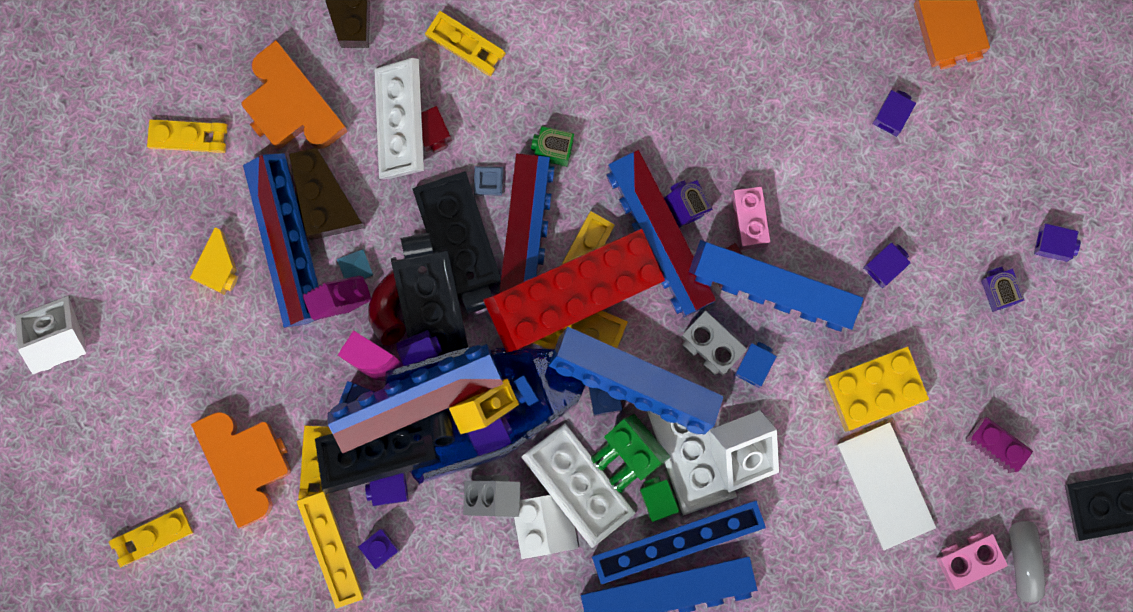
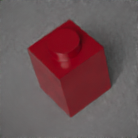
(434, 131)

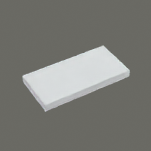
(399, 119)
(690, 466)
(578, 485)
(886, 486)

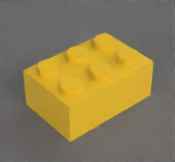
(876, 389)

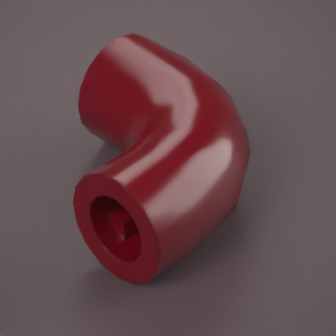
(383, 312)

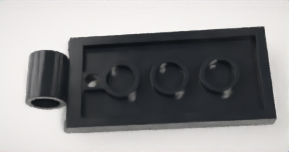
(455, 222)
(430, 296)
(384, 456)
(1101, 506)

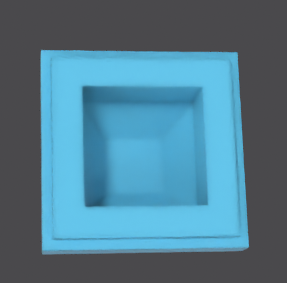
(355, 265)

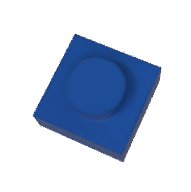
(525, 391)

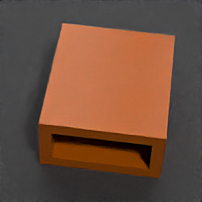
(951, 31)

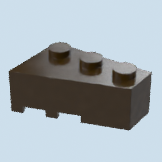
(350, 22)
(321, 198)

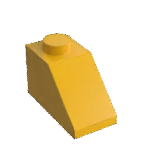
(216, 265)
(484, 408)

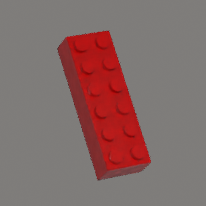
(574, 290)

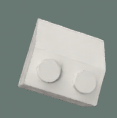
(49, 335)
(745, 450)
(543, 528)

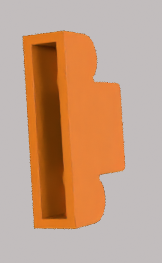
(289, 103)
(242, 464)

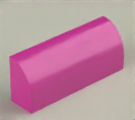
(368, 357)

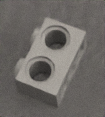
(718, 338)
(491, 496)

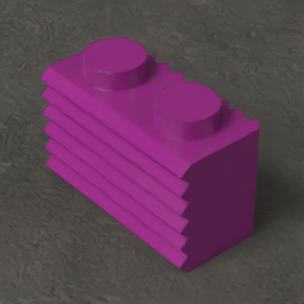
(337, 297)
(999, 445)

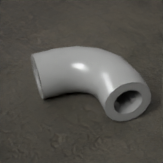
(1027, 561)

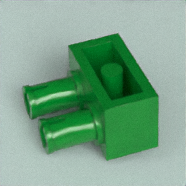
(636, 447)

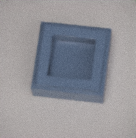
(488, 180)

